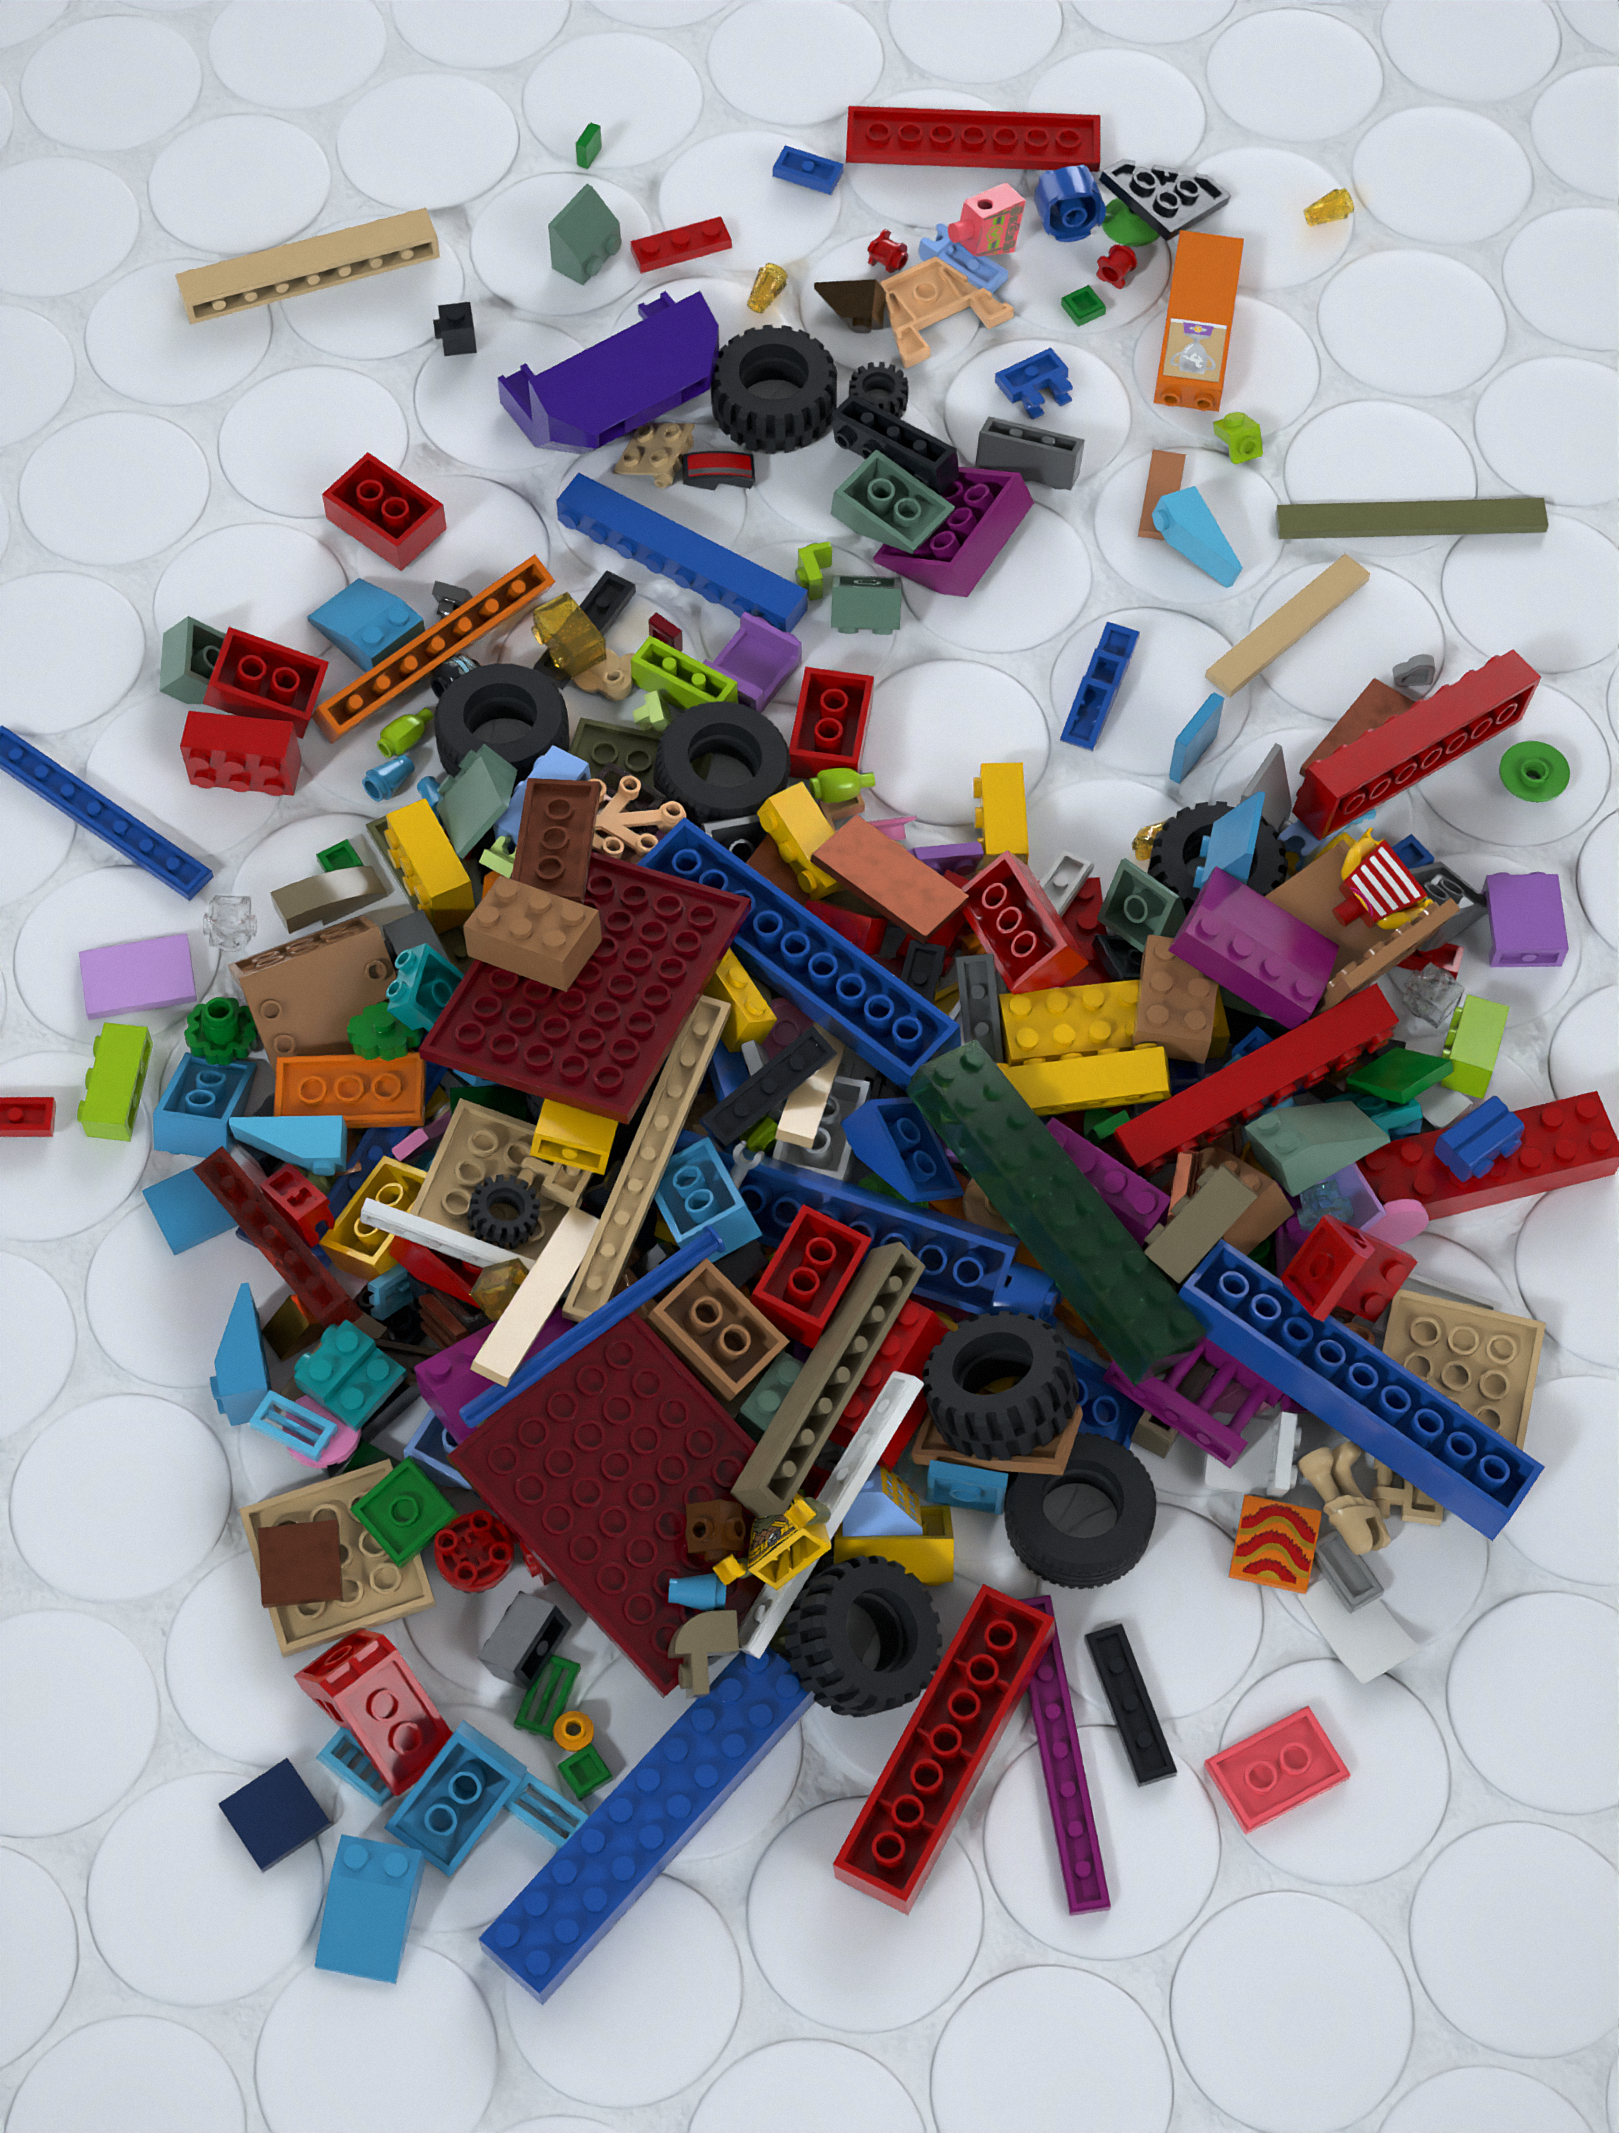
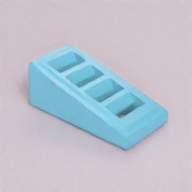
(351, 1777)

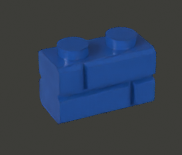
(1480, 1139)

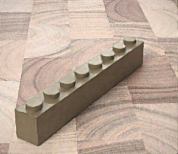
(827, 1381)

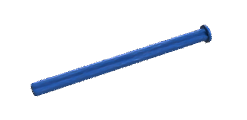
(593, 1326)

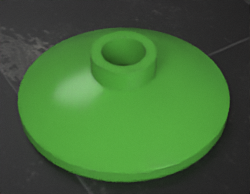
(1127, 227)
(1535, 760)

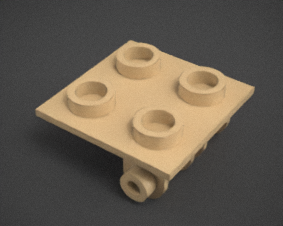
(657, 451)

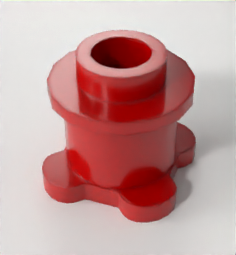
(887, 252)
(1116, 265)

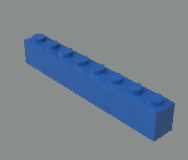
(680, 554)

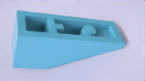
(1195, 534)
(306, 1142)

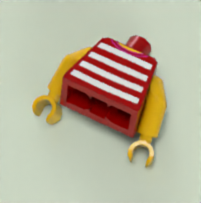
(1378, 887)

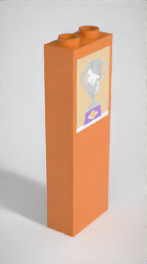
(1199, 321)

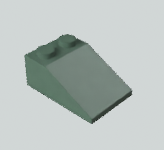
(889, 504)
(475, 797)
(1312, 1142)

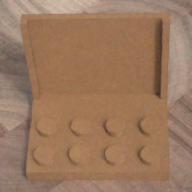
(1362, 951)
(313, 988)

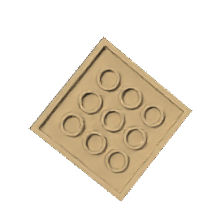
(476, 1147)
(1470, 1356)
(371, 1581)

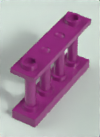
(1192, 1418)

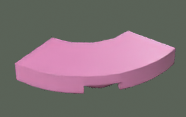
(422, 1139)

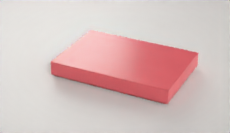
(1277, 1770)

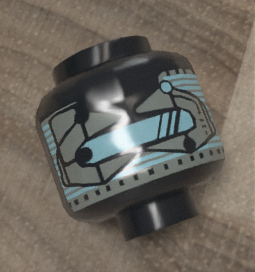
(449, 671)

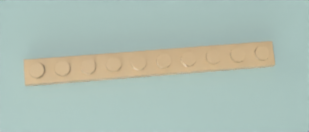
(646, 1160)

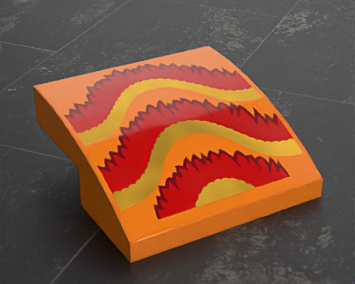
(1275, 1544)

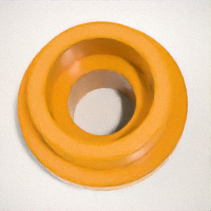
(577, 1742)

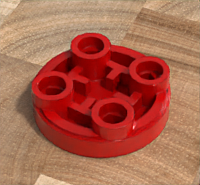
(474, 1552)

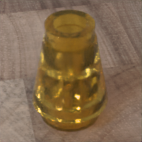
(1329, 208)
(767, 286)

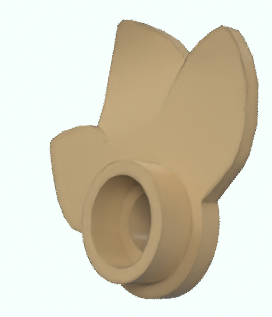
(609, 677)

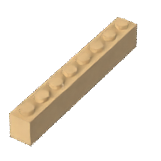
(307, 265)

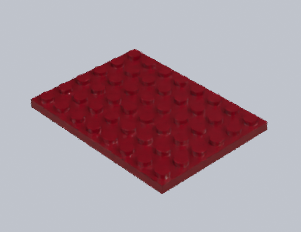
(622, 1012)
(599, 1482)

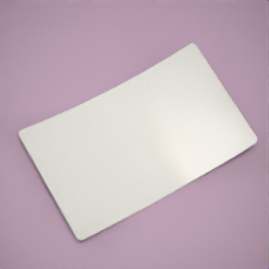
(1364, 1640)

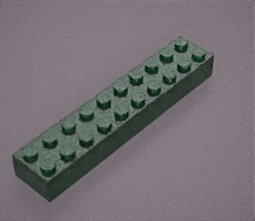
(1056, 1212)

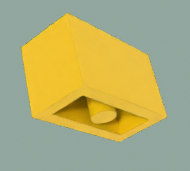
(573, 1137)

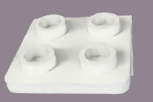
(1264, 1464)

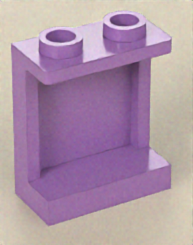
(759, 660)
(1525, 920)

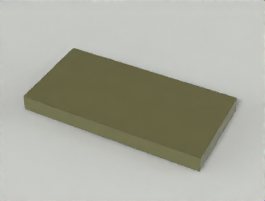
(626, 748)

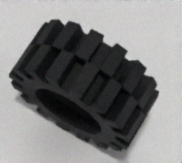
(883, 379)
(507, 1193)

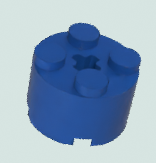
(1069, 203)
(1030, 1293)

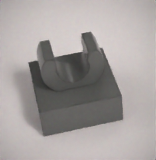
(449, 597)

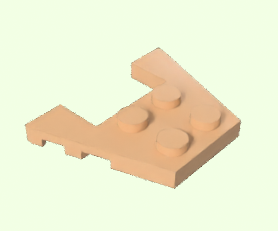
(929, 295)

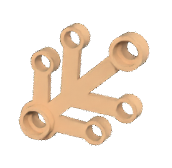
(615, 823)

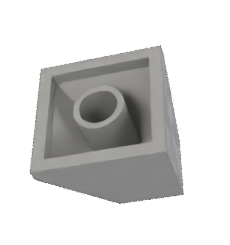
(1272, 779)

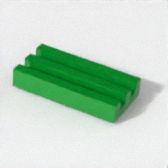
(535, 1727)

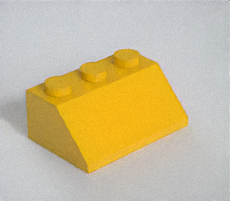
(925, 1555)

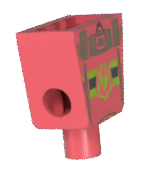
(989, 222)

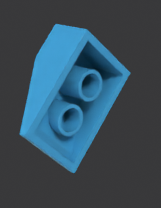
(367, 623)
(1232, 841)
(198, 1105)
(702, 1193)
(241, 1362)
(456, 1798)
(369, 1908)

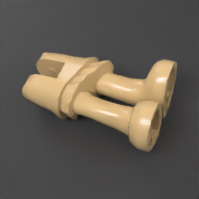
(1348, 1509)

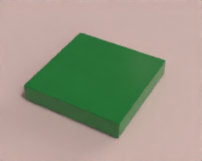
(1399, 1075)
(405, 1512)

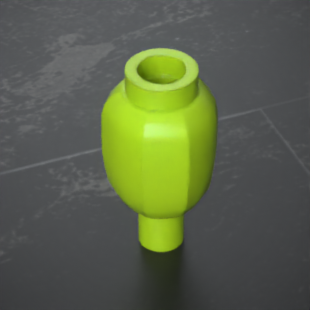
(403, 733)
(839, 784)

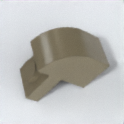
(698, 1638)

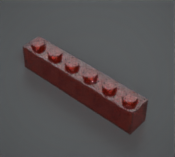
(276, 1240)

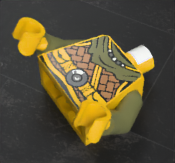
(781, 1544)

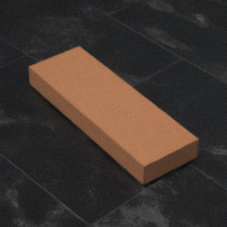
(1163, 478)

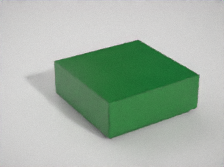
(588, 145)
(1083, 305)
(339, 857)
(585, 1772)

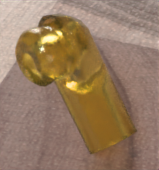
(1144, 840)

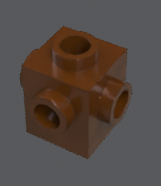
(715, 1529)

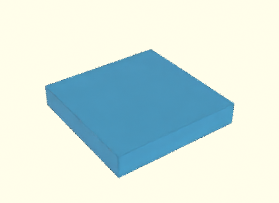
(1196, 737)
(186, 1211)
(966, 1487)

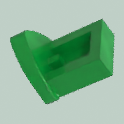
(1100, 1125)

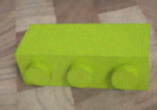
(679, 677)
(1474, 1045)
(115, 1081)

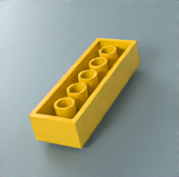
(1081, 1021)

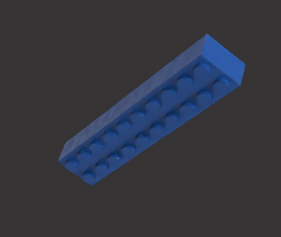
(814, 963)
(960, 1257)
(1360, 1391)
(645, 1822)

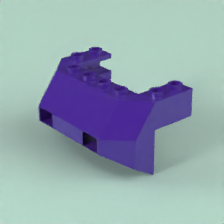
(619, 379)

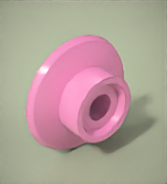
(893, 827)

